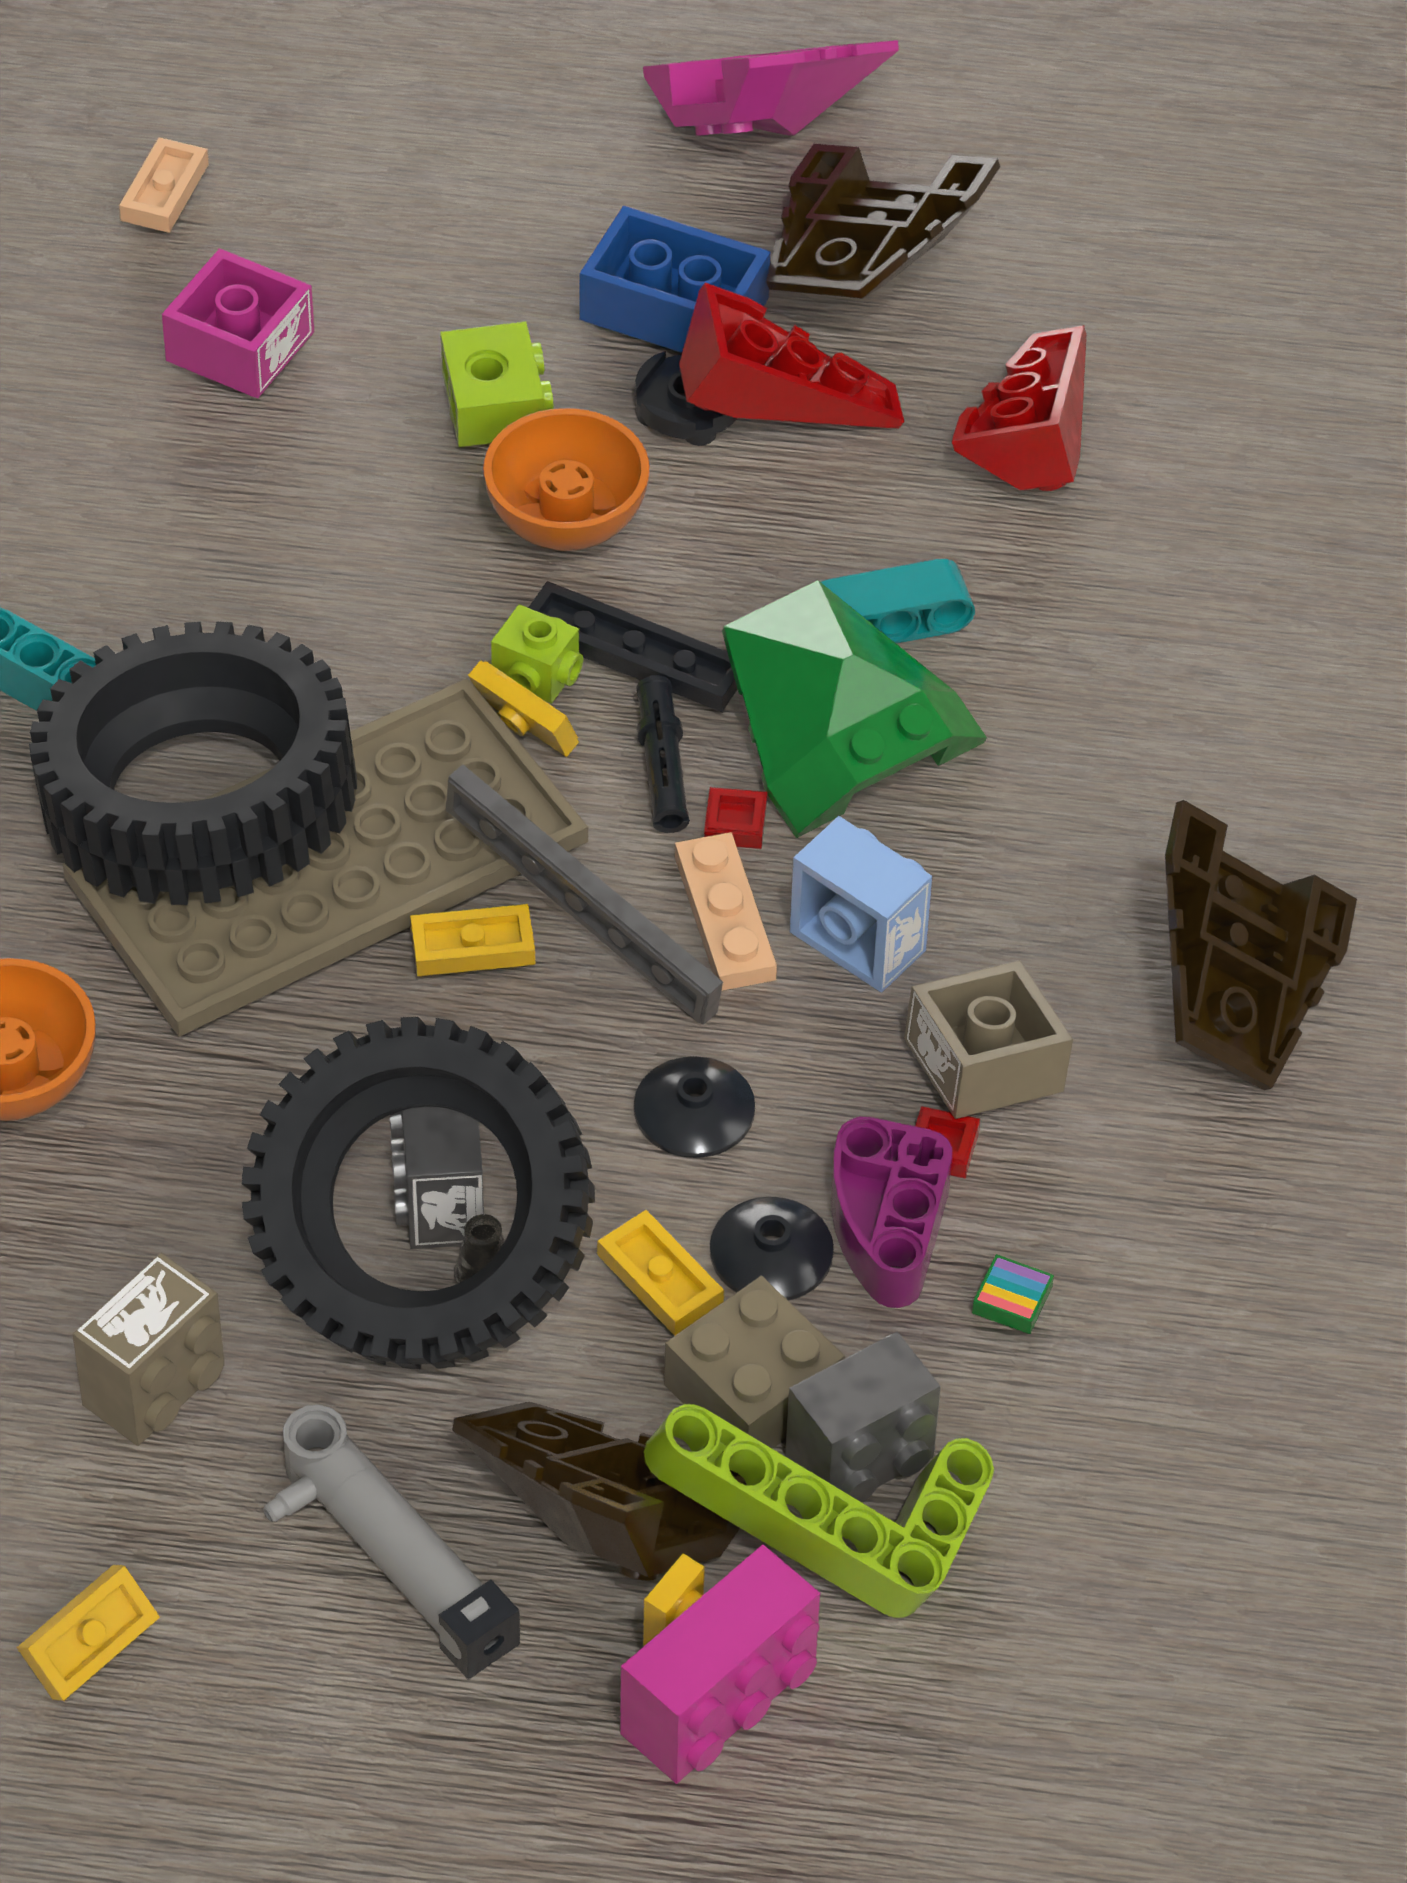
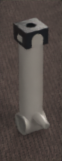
(471, 1617)

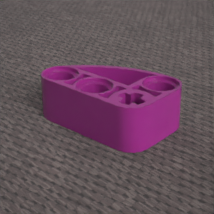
(877, 1181)

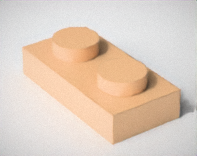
(164, 185)

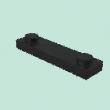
(642, 647)

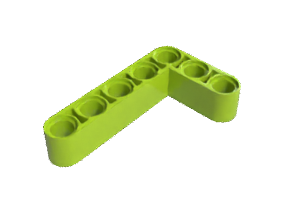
(825, 1509)

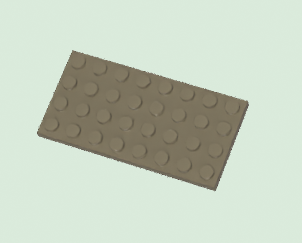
(387, 863)

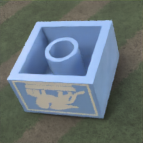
(860, 903)

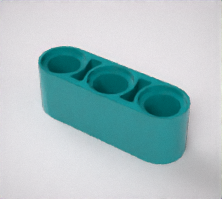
(909, 599)
(33, 660)

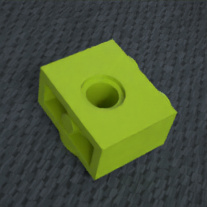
(492, 379)

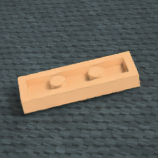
(725, 911)

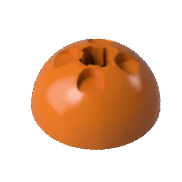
(566, 477)
(43, 1037)

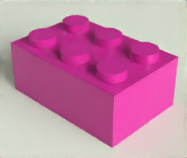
(720, 1664)

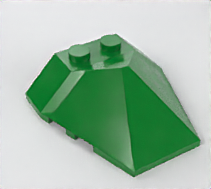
(836, 704)

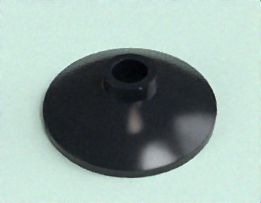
(694, 1124)
(790, 1264)

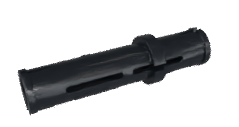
(657, 705)

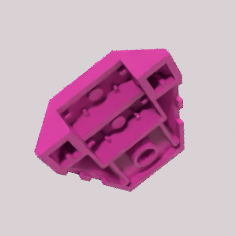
(764, 90)

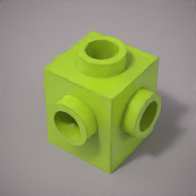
(538, 652)

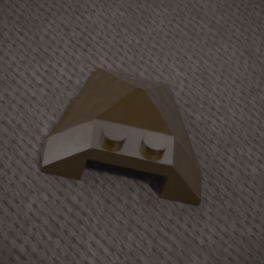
(860, 233)
(1245, 950)
(594, 1488)

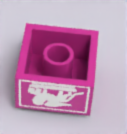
(238, 323)

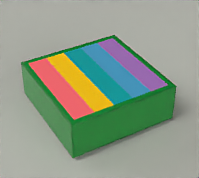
(1013, 1294)

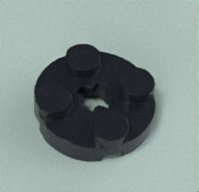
(668, 411)

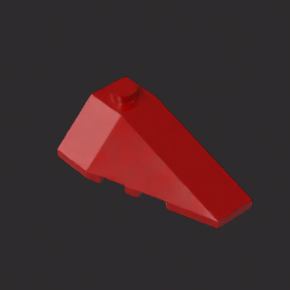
(760, 371)
(1033, 417)

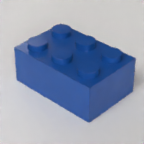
(651, 272)

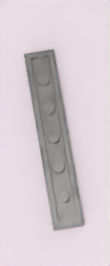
(583, 895)

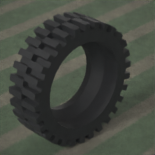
(178, 690)
(321, 1122)

